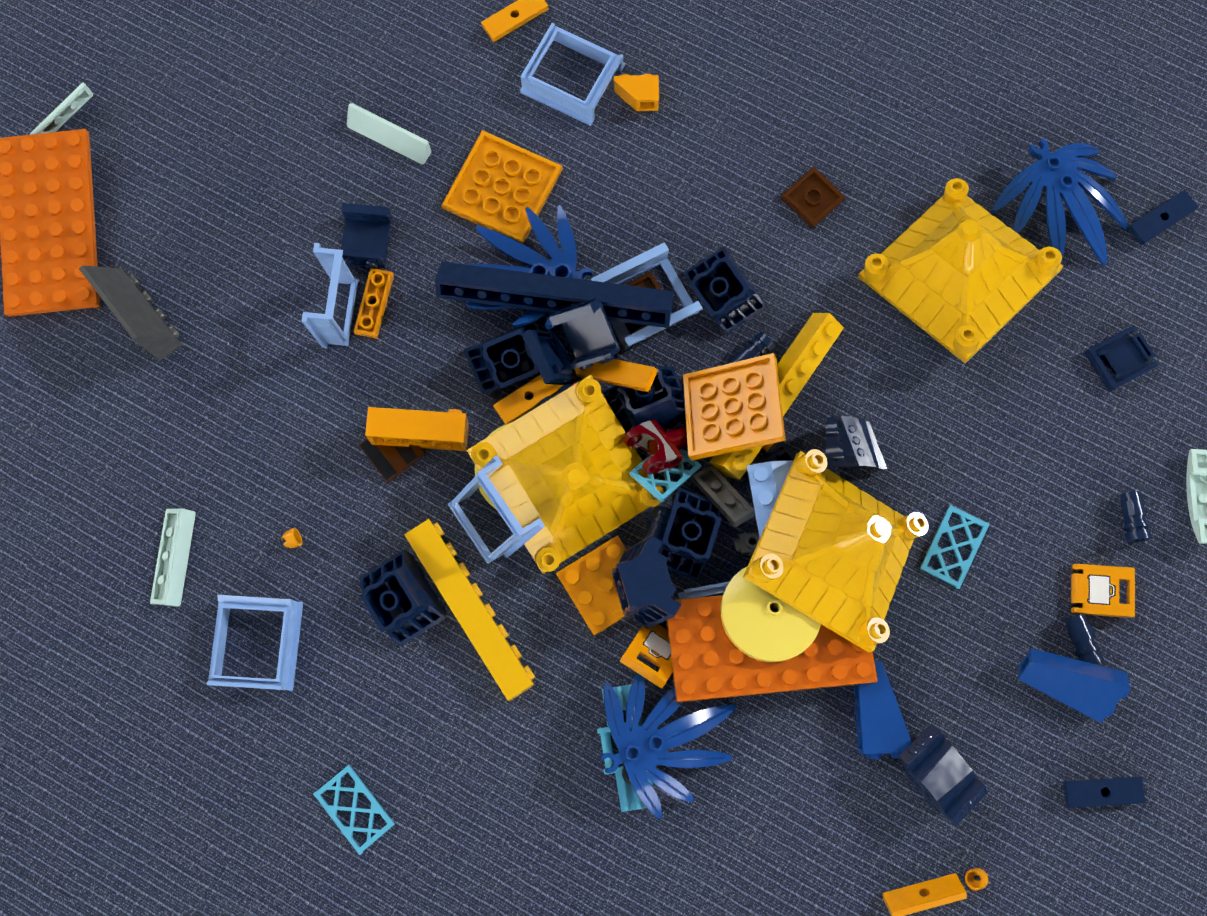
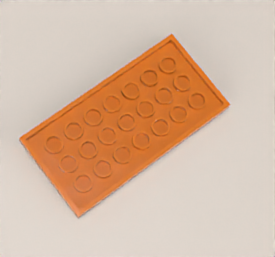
(47, 222)
(713, 667)

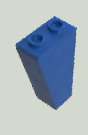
(1076, 683)
(879, 718)

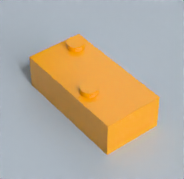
(418, 428)

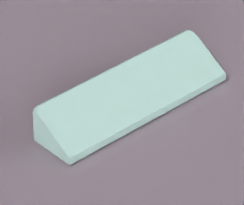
(64, 110)
(388, 134)
(173, 557)

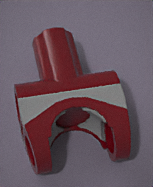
(660, 445)

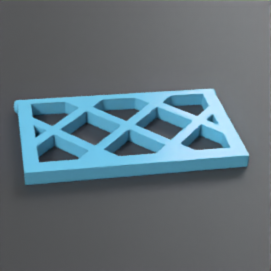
(649, 483)
(934, 549)
(375, 808)

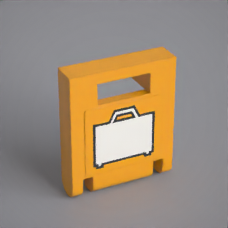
(1099, 590)
(655, 647)

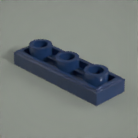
(1170, 212)
(1117, 792)

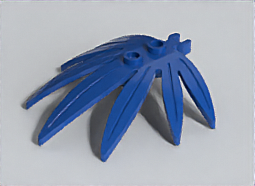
(1061, 179)
(562, 263)
(647, 746)

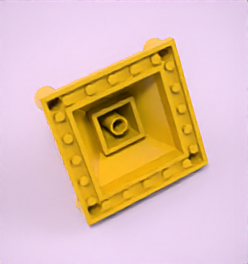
(960, 272)
(567, 470)
(833, 551)

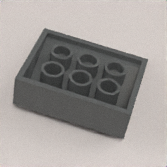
(134, 309)

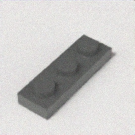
(723, 496)

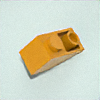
(638, 91)

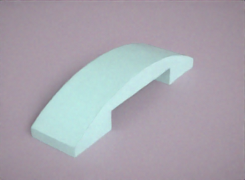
(1197, 492)

